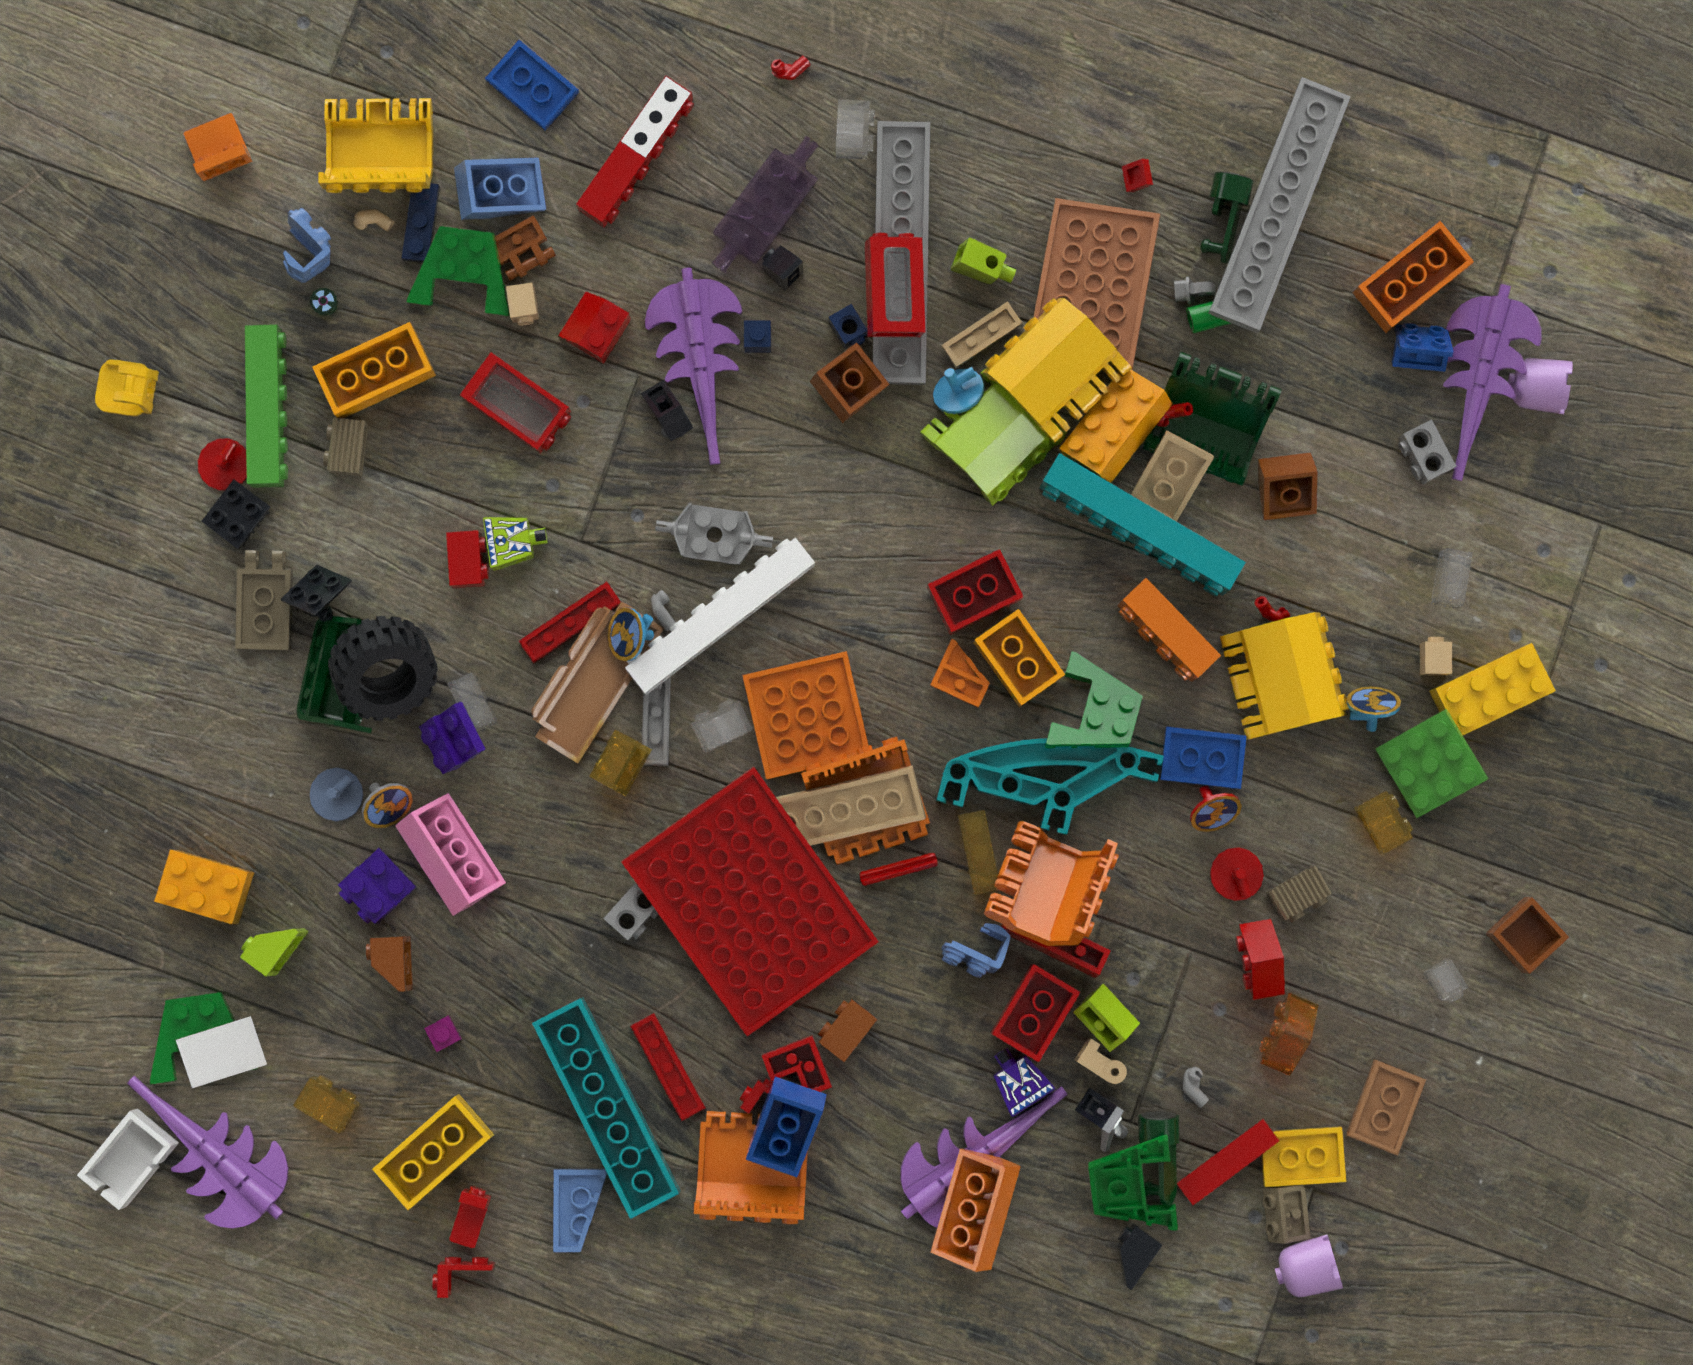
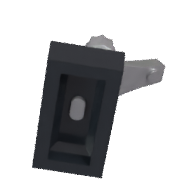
(1104, 1115)

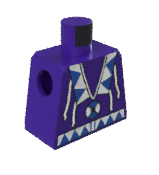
(1020, 1082)

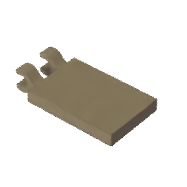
(260, 614)

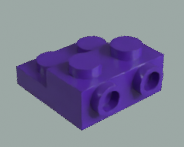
(451, 738)
(376, 887)

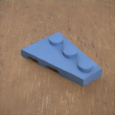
(574, 1206)

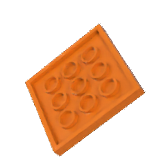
(805, 713)

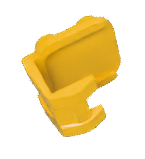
(125, 388)

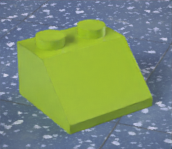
(271, 950)

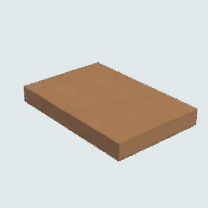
(1385, 1107)

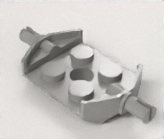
(695, 522)

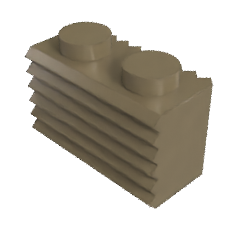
(347, 447)
(1299, 893)

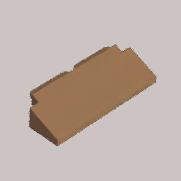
(584, 689)

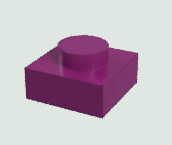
(443, 1033)

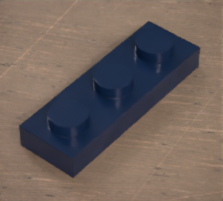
(420, 224)

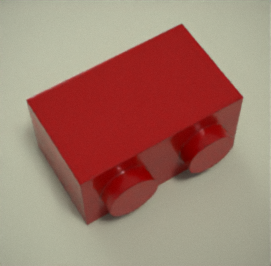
(466, 559)

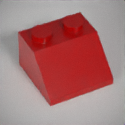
(595, 326)

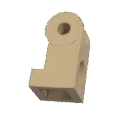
(1108, 1069)

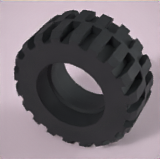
(376, 642)

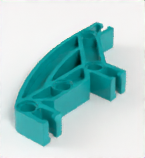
(995, 763)

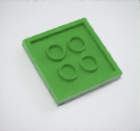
(1431, 763)

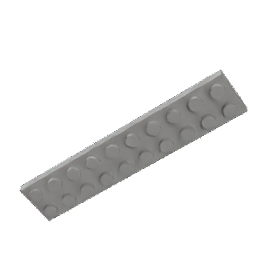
(1279, 205)
(900, 209)

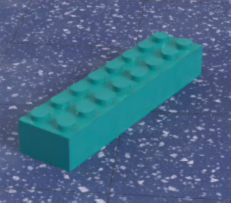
(1141, 525)
(606, 1107)

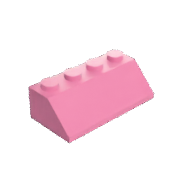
(450, 854)

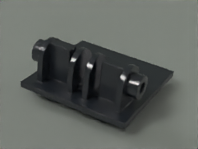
(236, 514)
(316, 591)

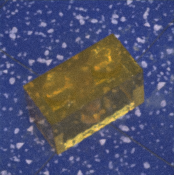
(620, 762)
(1384, 822)
(327, 1103)

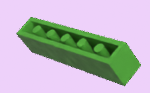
(265, 406)

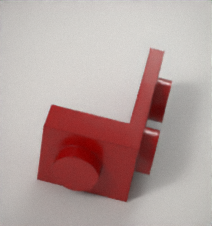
(752, 1095)
(470, 1216)
(443, 1279)

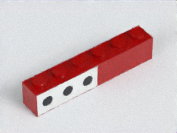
(635, 151)

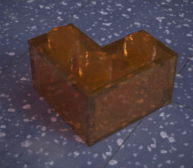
(1289, 1034)

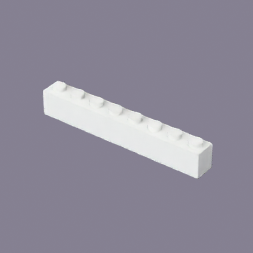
(720, 616)

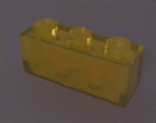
(978, 851)

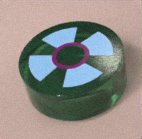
(323, 301)

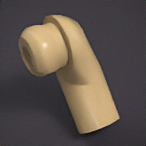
(372, 216)

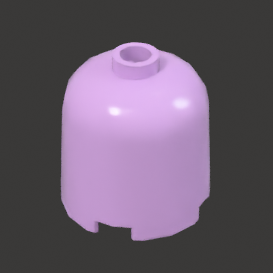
(1543, 385)
(1309, 1268)

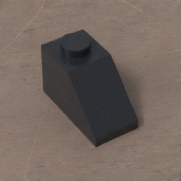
(782, 266)
(667, 410)
(1136, 1253)

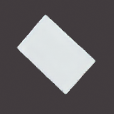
(221, 1052)

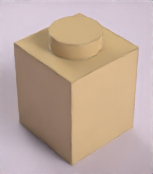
(522, 303)
(1435, 657)

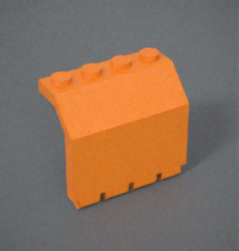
(867, 762)
(739, 1187)

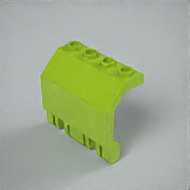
(992, 442)

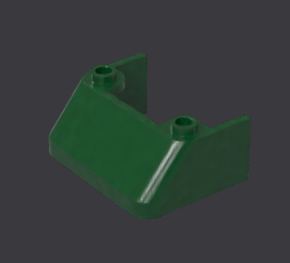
(318, 696)

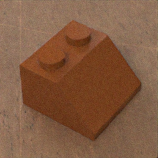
(849, 382)
(1287, 486)
(392, 960)

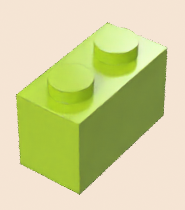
(1106, 1017)

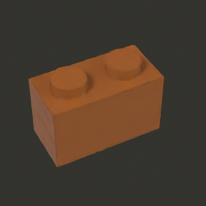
(847, 1029)

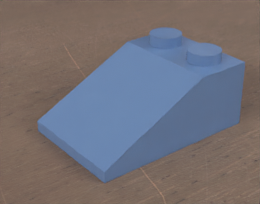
(499, 187)

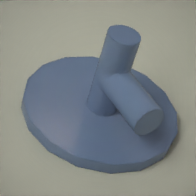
(336, 794)

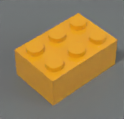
(1019, 658)
(204, 886)

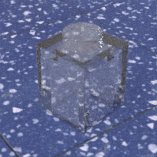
(1446, 981)

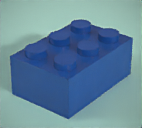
(786, 1126)

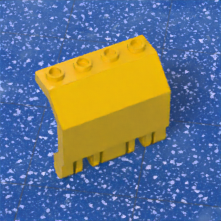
(378, 150)
(1055, 364)
(1287, 673)

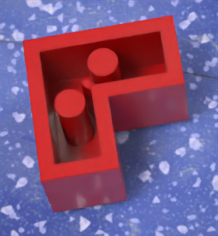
(1261, 959)
(799, 1057)

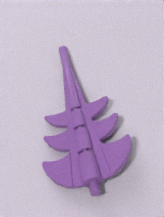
(692, 307)
(1495, 324)
(928, 1184)
(248, 1186)

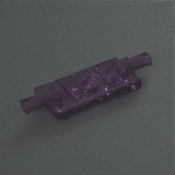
(765, 205)

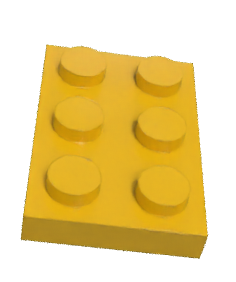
(1305, 1157)

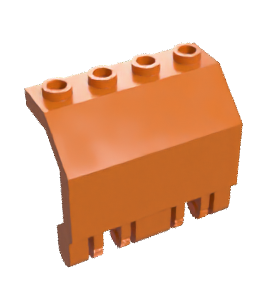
(1051, 887)

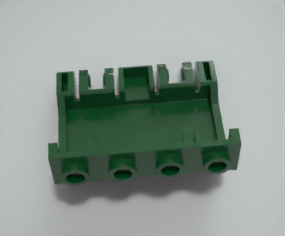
(1223, 417)

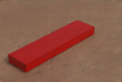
(567, 623)
(668, 1067)
(1228, 1161)

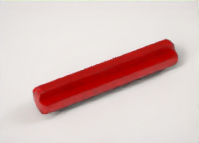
(898, 869)

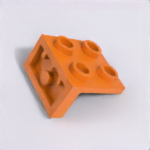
(217, 147)

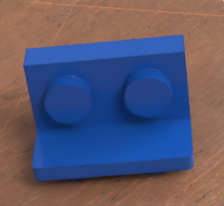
(1422, 347)

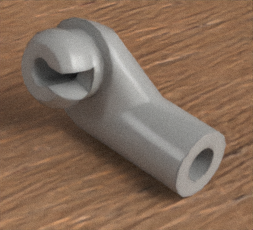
(659, 610)
(1191, 1086)

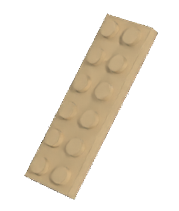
(856, 806)

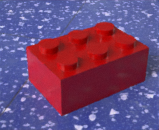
(975, 592)
(1035, 1012)

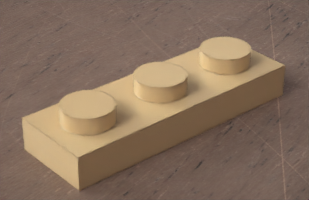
(981, 335)

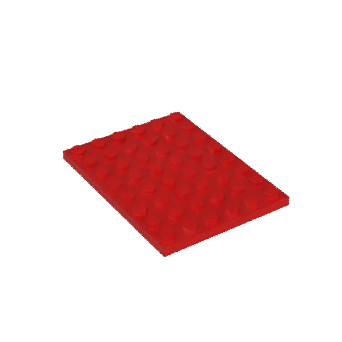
(749, 901)

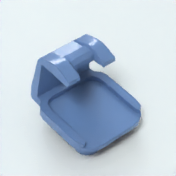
(313, 240)
(976, 962)

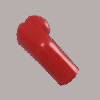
(789, 71)
(1176, 411)
(1268, 612)

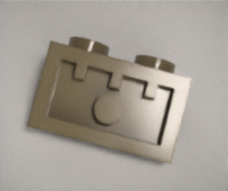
(1286, 1214)

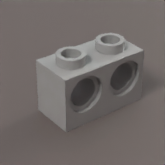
(1433, 449)
(630, 904)

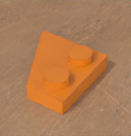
(960, 676)

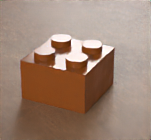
(1527, 935)

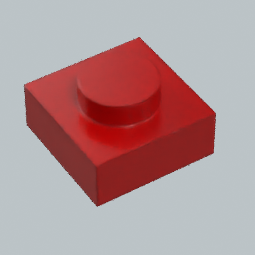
(1137, 175)

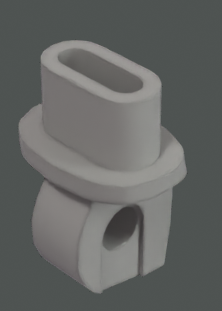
(1187, 290)

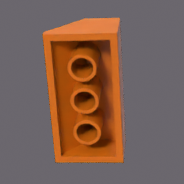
(975, 1210)

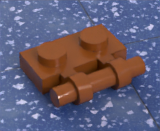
(518, 240)

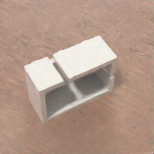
(128, 1158)

